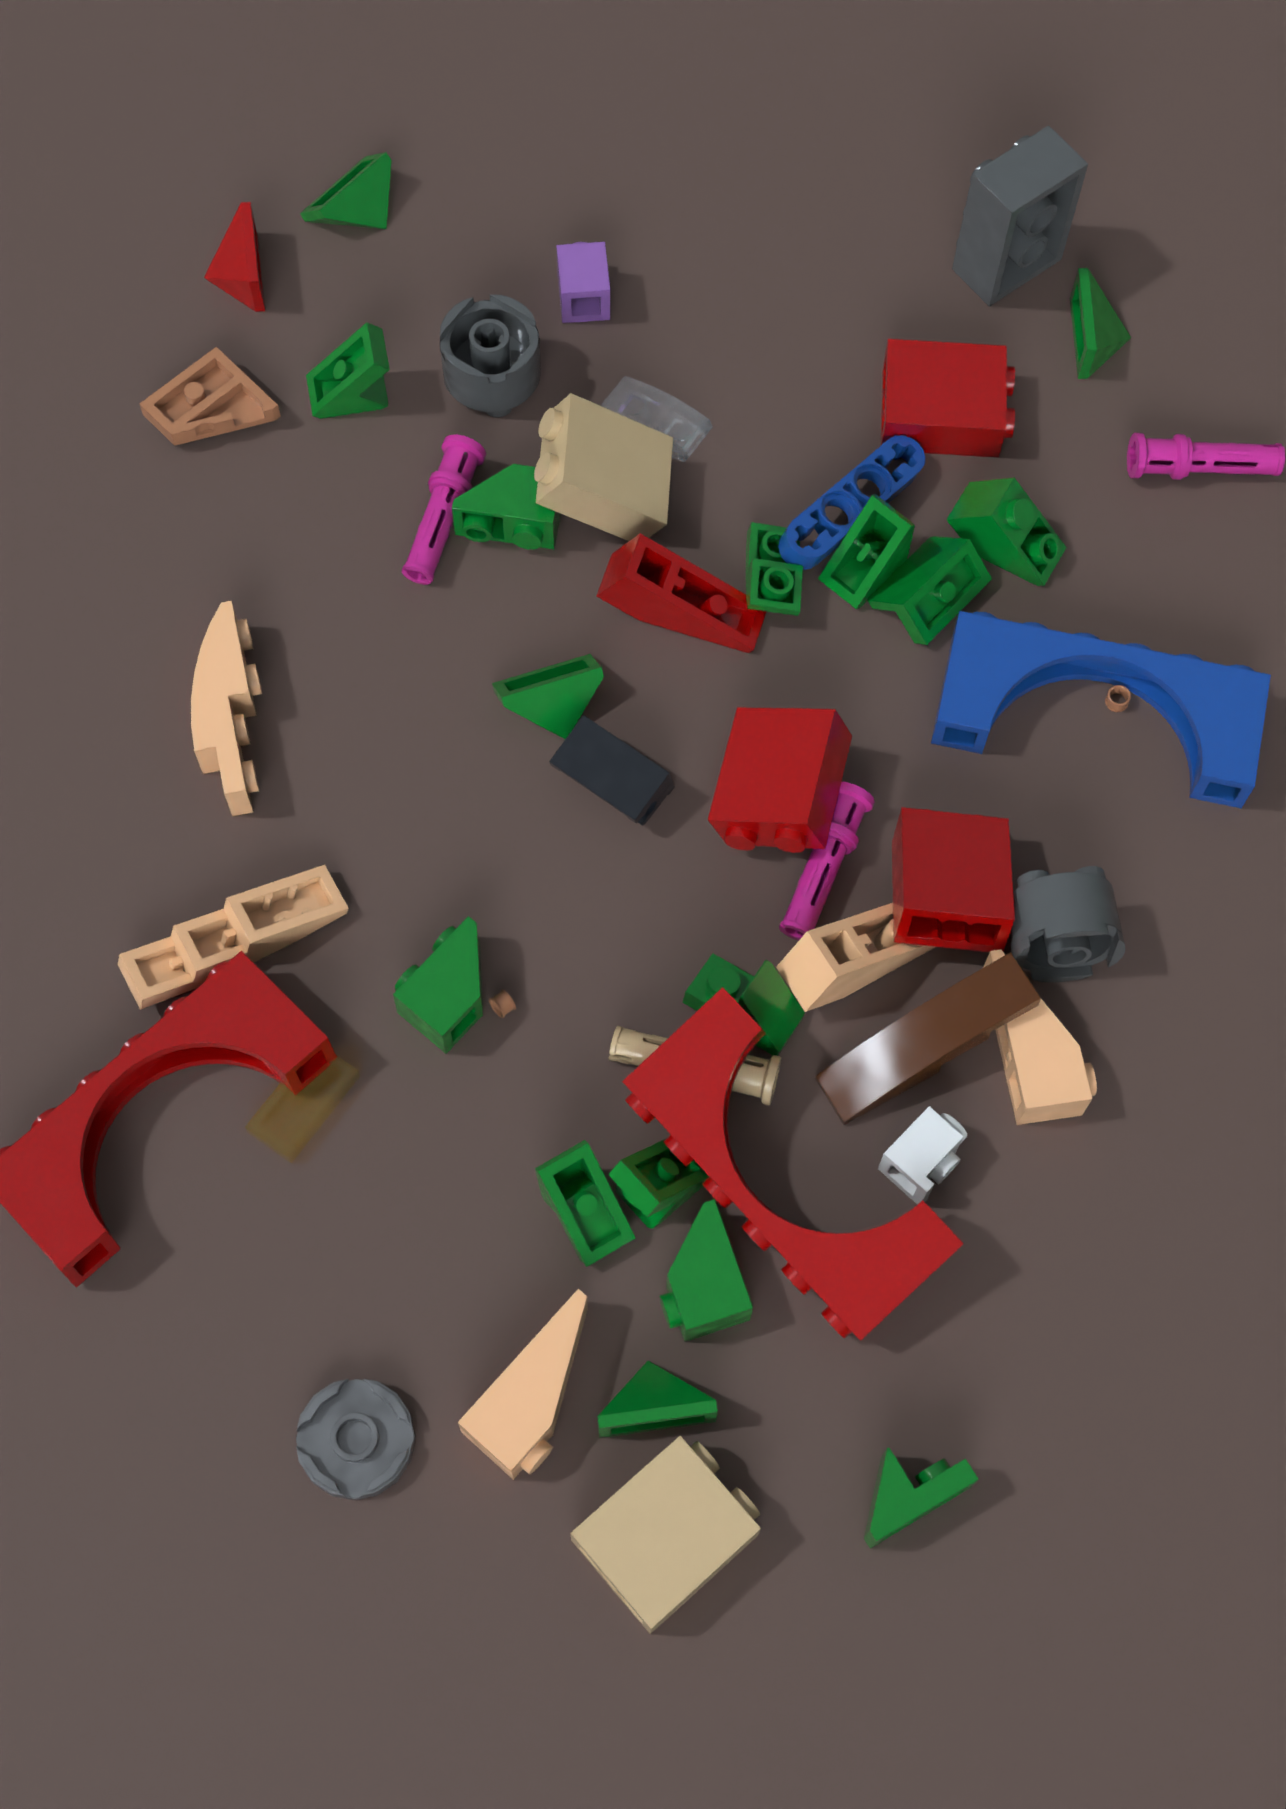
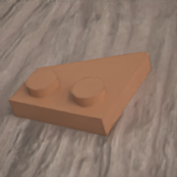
(208, 401)

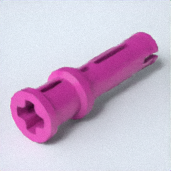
(1182, 456)
(444, 485)
(824, 864)

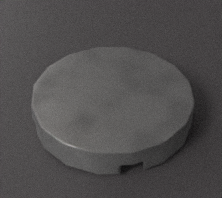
(355, 1438)

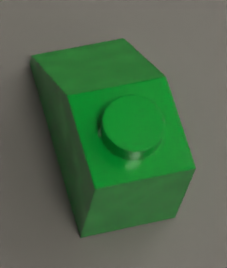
(705, 1280)

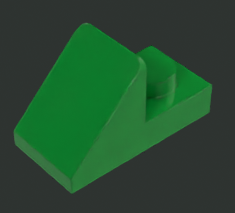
(351, 376)
(761, 996)
(656, 1182)
(584, 1203)
(899, 1504)

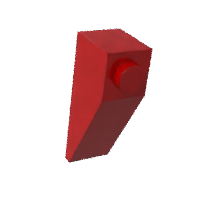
(678, 595)

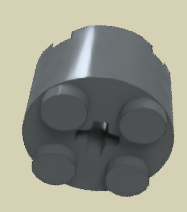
(490, 354)
(1065, 924)

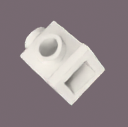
(923, 1153)

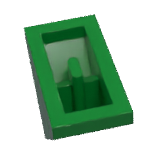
(869, 552)

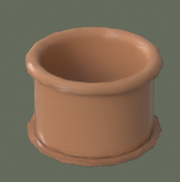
(1117, 689)
(502, 1003)

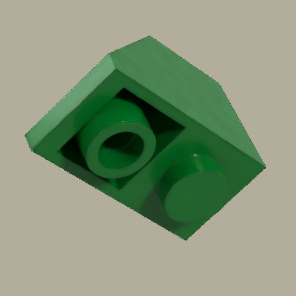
(506, 511)
(1007, 529)
(446, 990)

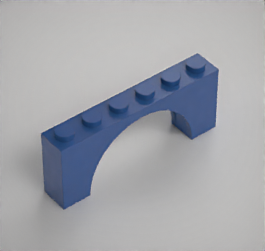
(1208, 704)

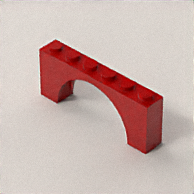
(227, 1020)
(689, 1093)

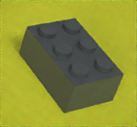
(1018, 214)

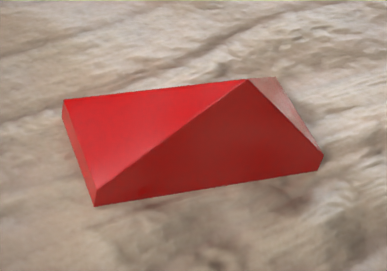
(237, 261)

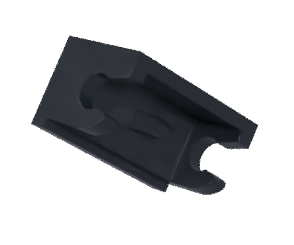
(613, 771)

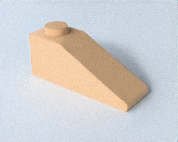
(845, 957)
(1043, 1065)
(524, 1402)

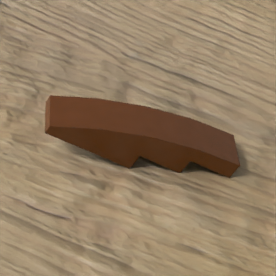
(927, 1038)

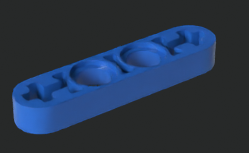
(851, 500)

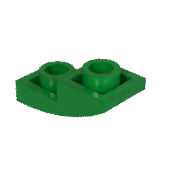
(771, 581)

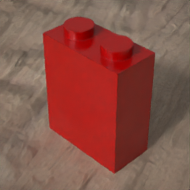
(947, 396)
(780, 778)
(952, 880)

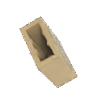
(603, 469)
(667, 1532)

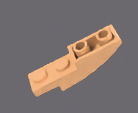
(221, 702)

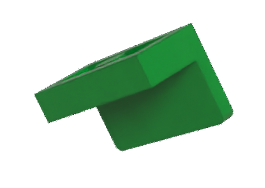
(932, 586)

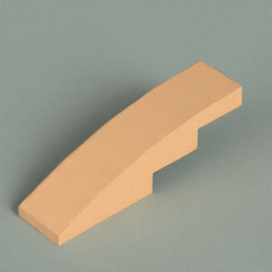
(251, 922)

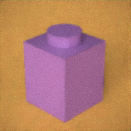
(583, 282)

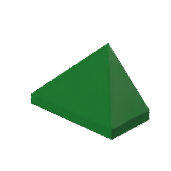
(357, 197)
(1095, 325)
(554, 694)
(655, 1402)

